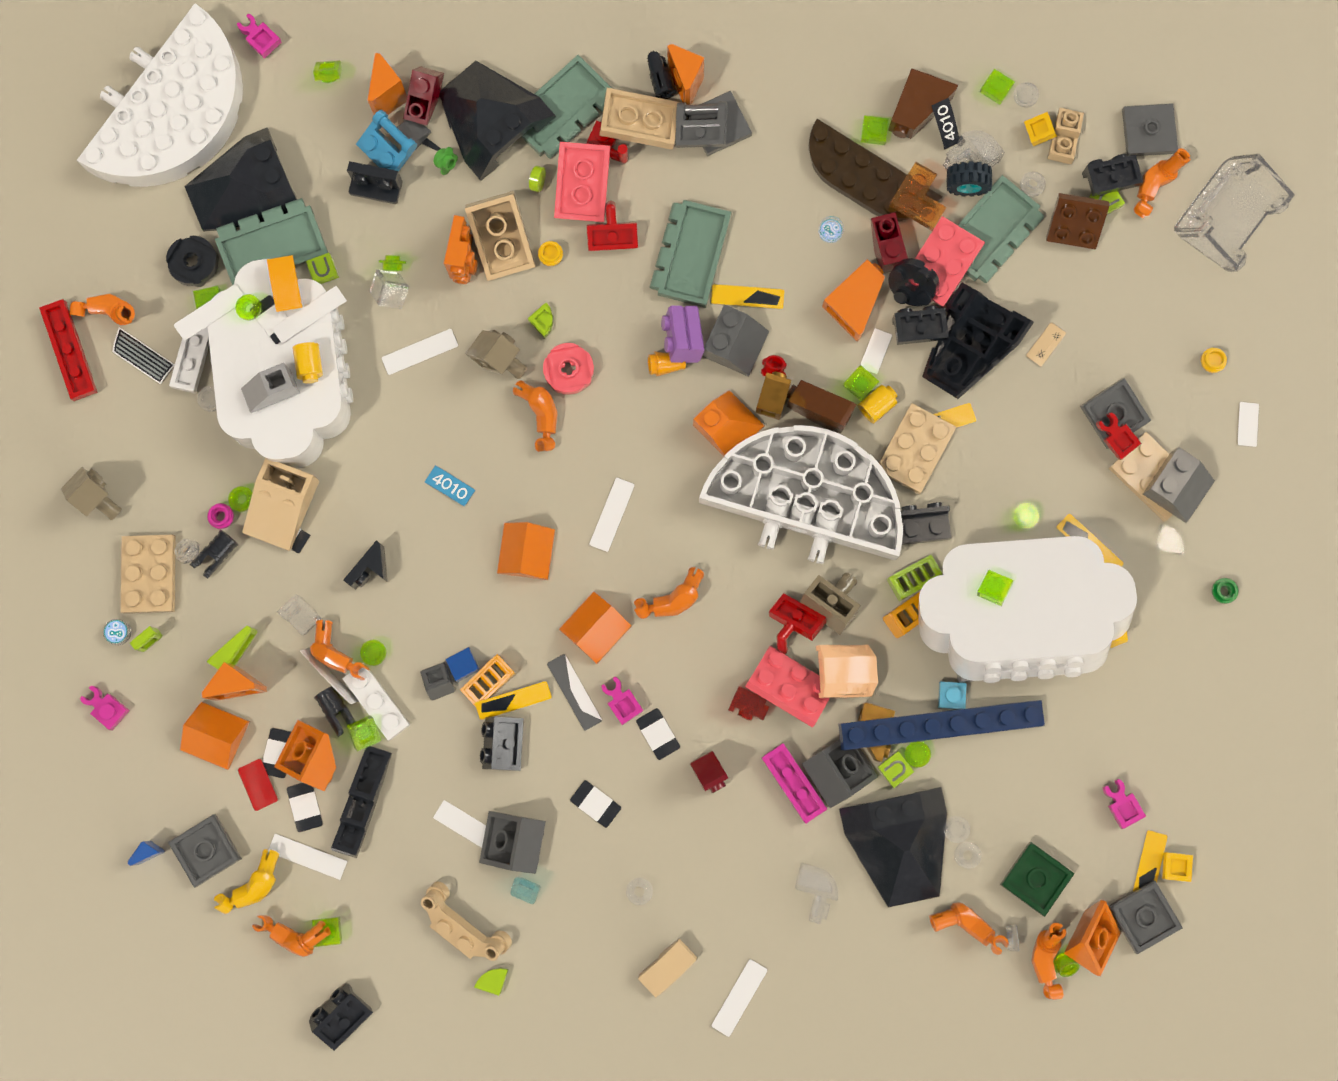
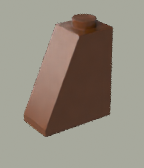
(915, 102)
(820, 406)

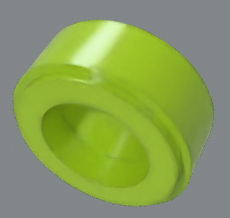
(537, 178)

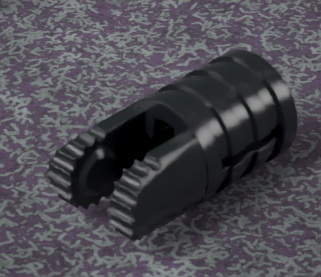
(661, 76)
(218, 550)
(332, 706)

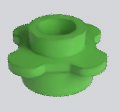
(445, 160)

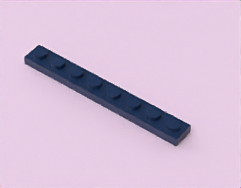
(941, 725)

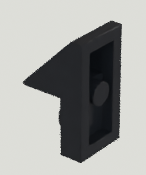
(372, 560)

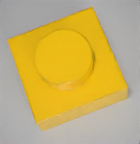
(1040, 129)
(1177, 867)

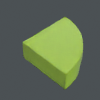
(542, 320)
(492, 981)

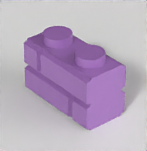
(684, 334)

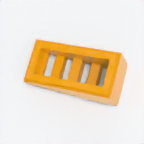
(898, 622)
(496, 660)

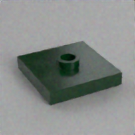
(1037, 879)

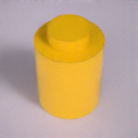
(307, 362)
(878, 403)

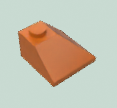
(727, 422)
(308, 756)

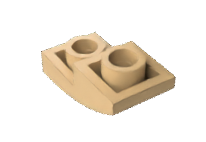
(1067, 129)
(667, 968)

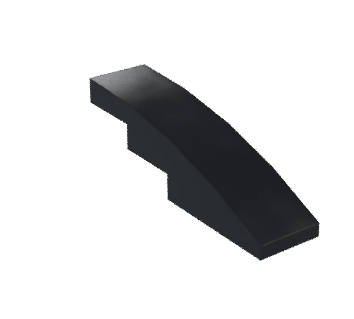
(361, 801)

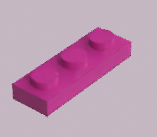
(794, 783)

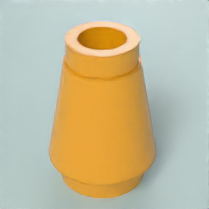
(660, 364)

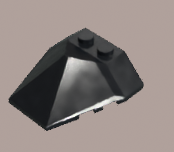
(490, 115)
(241, 183)
(978, 340)
(900, 844)

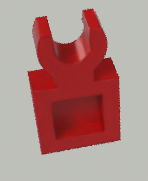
(1120, 438)

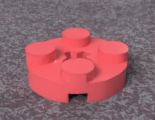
(576, 357)

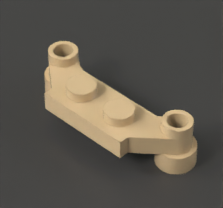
(458, 930)

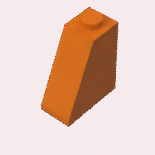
(855, 297)

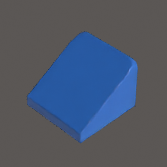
(462, 664)
(145, 852)

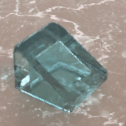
(525, 890)

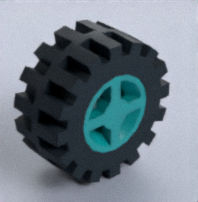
(969, 179)

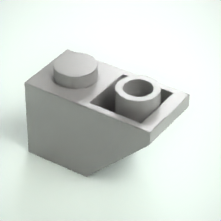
(269, 387)

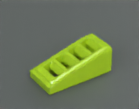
(896, 585)
(234, 648)

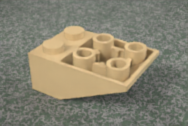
(279, 503)

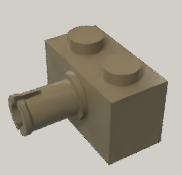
(496, 353)
(87, 492)
(832, 601)

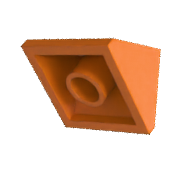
(686, 71)
(385, 88)
(526, 550)
(595, 627)
(230, 683)
(213, 735)
(1094, 938)

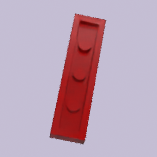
(68, 350)

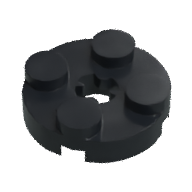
(189, 247)
(907, 293)

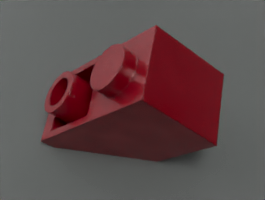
(423, 94)
(887, 241)
(709, 772)

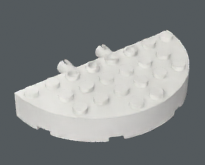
(173, 112)
(812, 486)

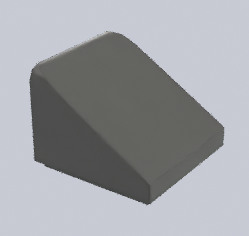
(414, 130)
(437, 681)

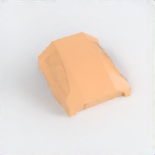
(847, 671)

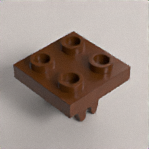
(1077, 221)

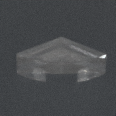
(1169, 540)

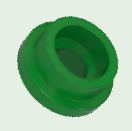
(1231, 587)

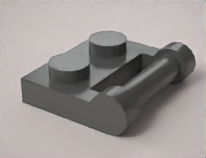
(701, 132)

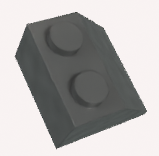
(735, 340)
(1180, 484)
(839, 772)
(512, 842)

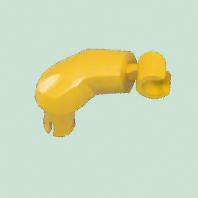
(257, 887)

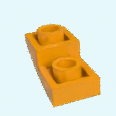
(284, 283)

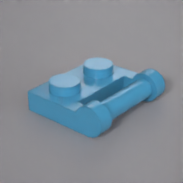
(380, 148)

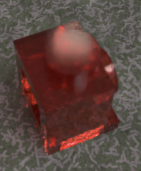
(748, 705)

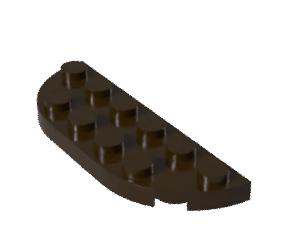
(856, 171)

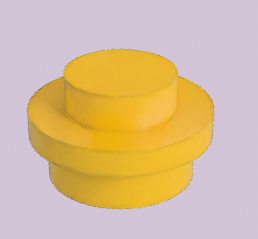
(550, 253)
(1213, 360)

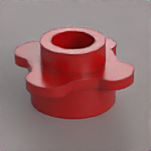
(773, 364)

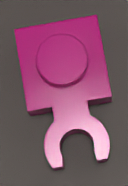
(260, 37)
(623, 704)
(107, 709)
(1125, 807)

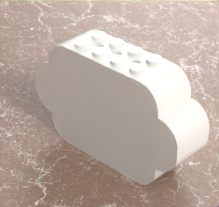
(241, 349)
(1053, 621)

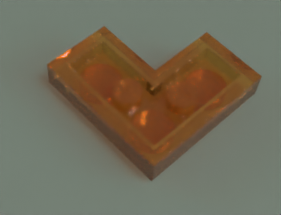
(912, 197)

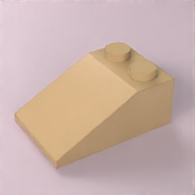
(500, 235)

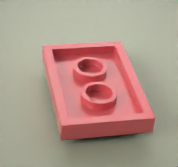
(582, 182)
(950, 254)
(788, 686)

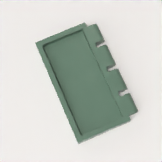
(573, 99)
(998, 222)
(276, 237)
(692, 253)

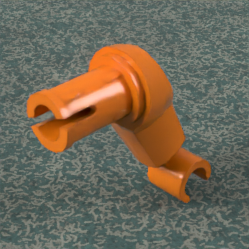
(1158, 176)
(110, 305)
(545, 410)
(675, 603)
(329, 656)
(971, 922)
(295, 942)
(1044, 952)

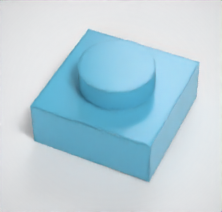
(952, 695)

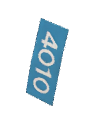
(449, 485)

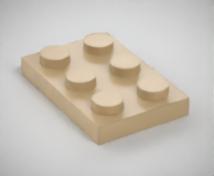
(639, 118)
(916, 448)
(1140, 468)
(148, 574)

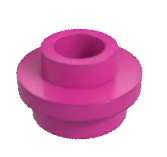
(213, 513)

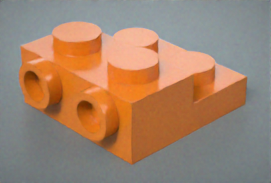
(459, 257)

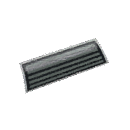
(141, 356)

